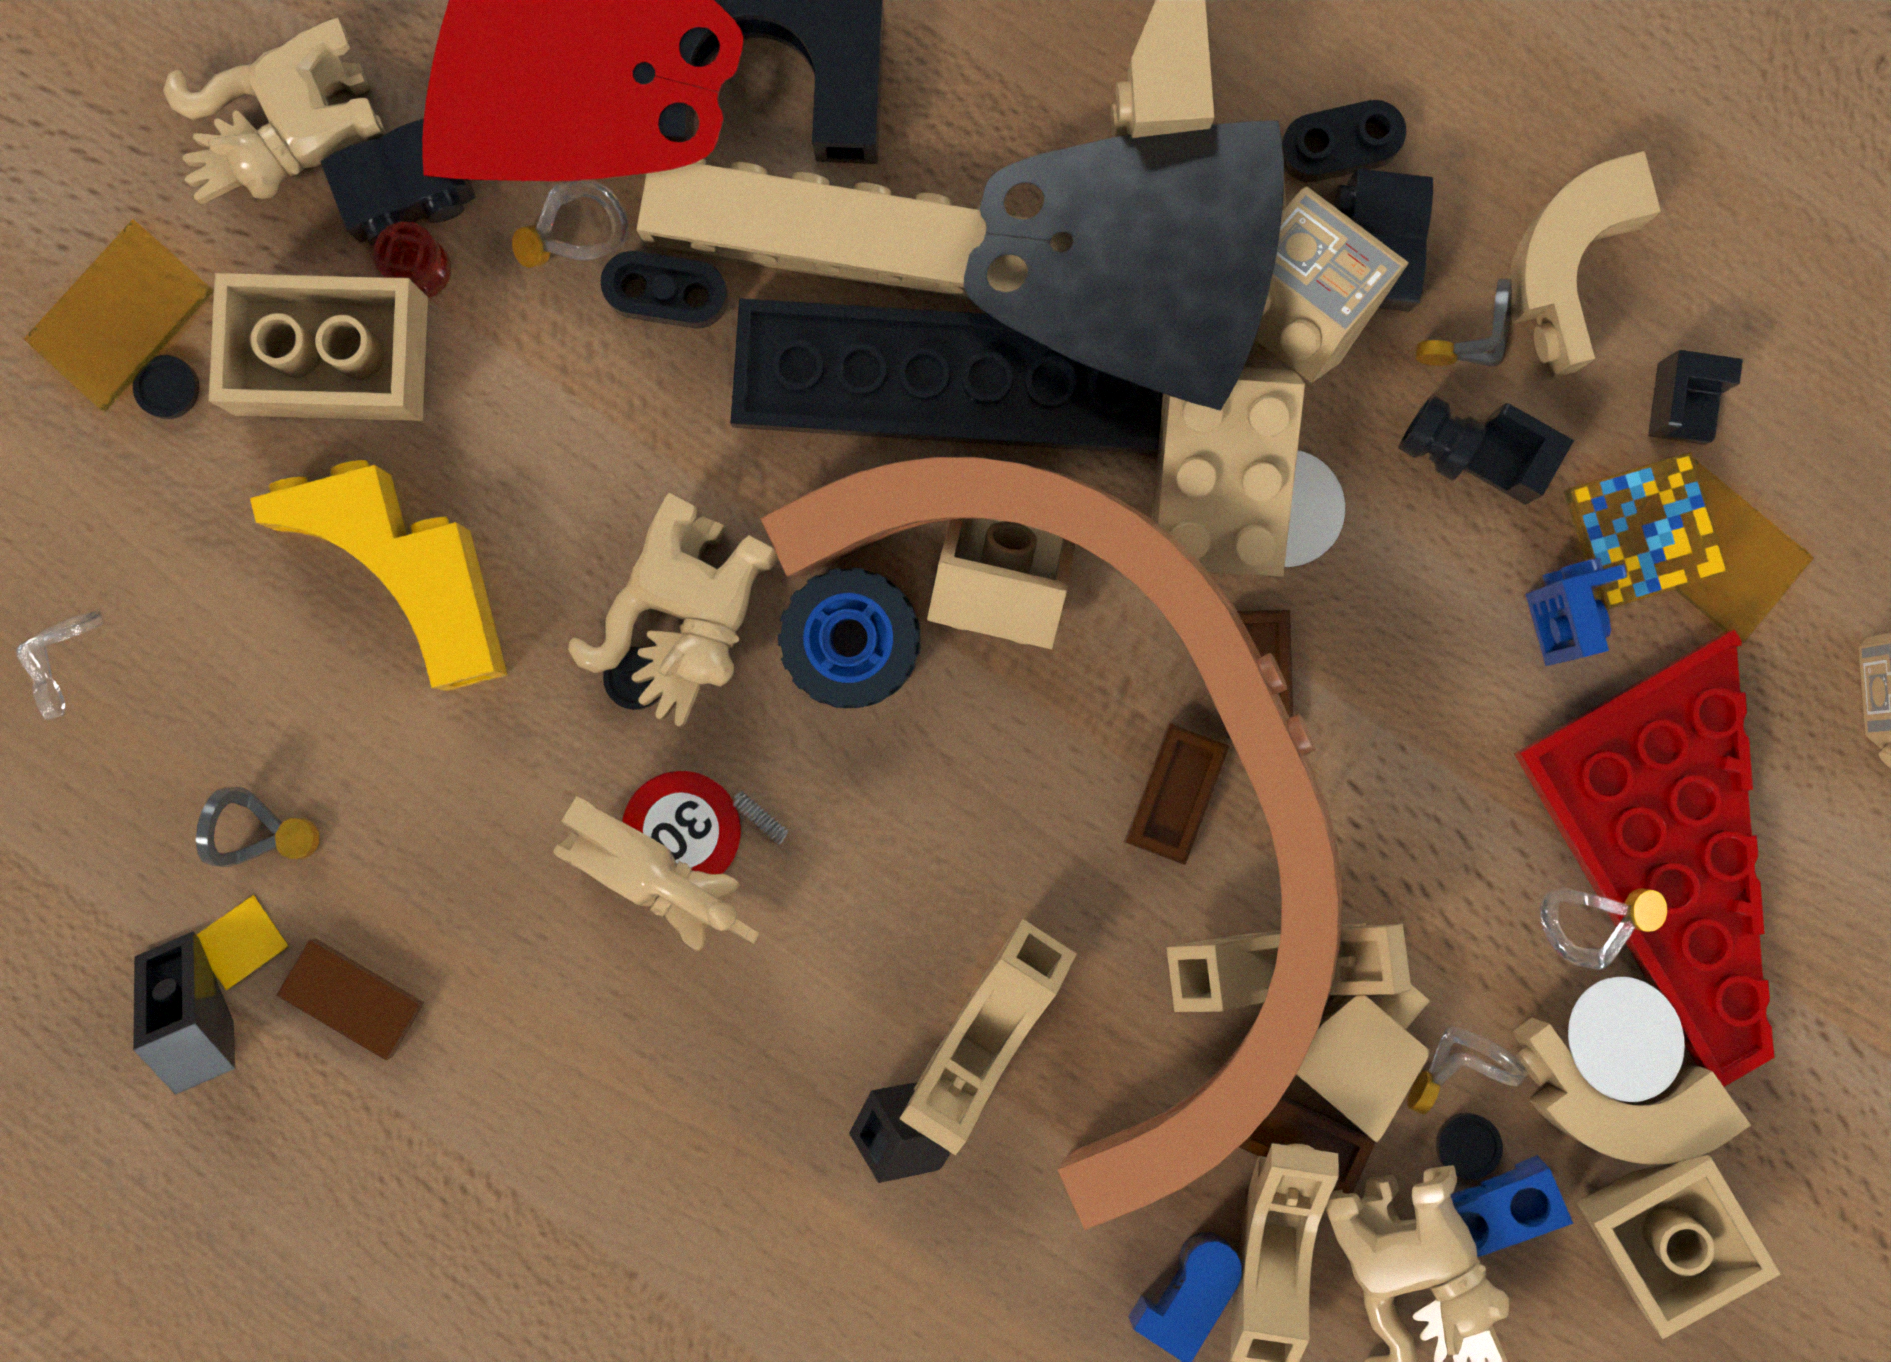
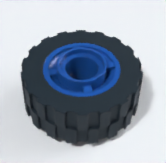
(810, 631)

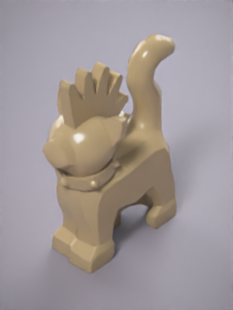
(293, 93)
(680, 584)
(649, 874)
(1419, 1254)

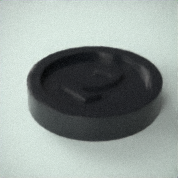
(166, 387)
(620, 685)
(1469, 1145)

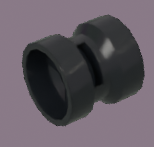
(1445, 439)

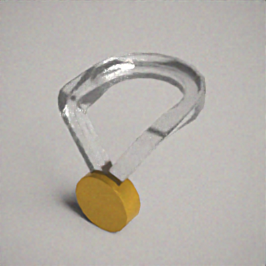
(532, 242)
(1642, 911)
(1427, 1084)

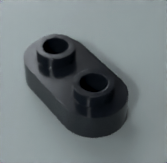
(1344, 140)
(667, 289)

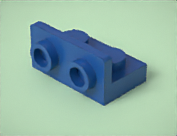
(1568, 616)

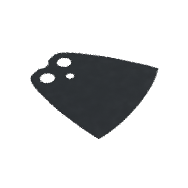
(1162, 260)

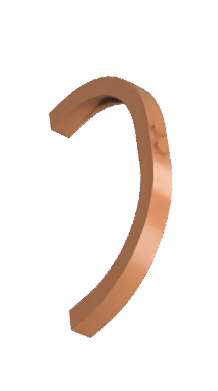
(1208, 1125)

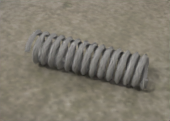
(764, 818)

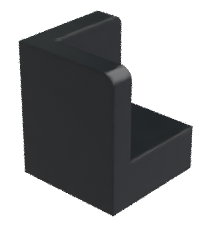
(1689, 395)
(1518, 454)
(889, 1144)

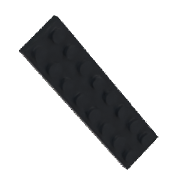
(926, 380)

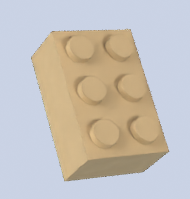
(318, 346)
(1231, 473)

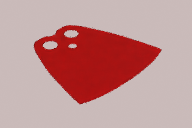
(554, 92)

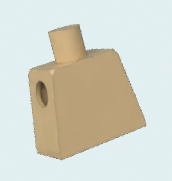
(1366, 1057)

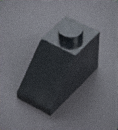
(181, 1015)

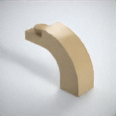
(1543, 272)
(1239, 968)
(986, 1036)
(1671, 1127)
(1277, 1252)

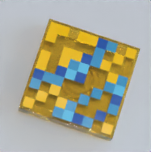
(1652, 524)

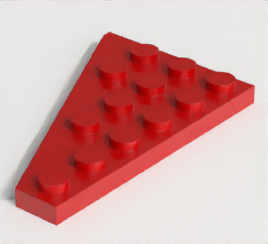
(1660, 802)

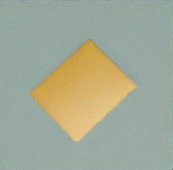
(241, 942)

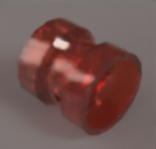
(426, 268)

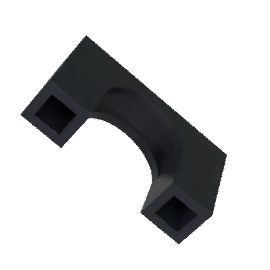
(839, 44)

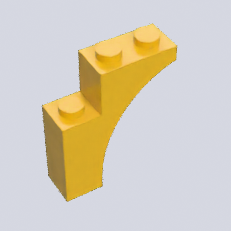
(427, 572)

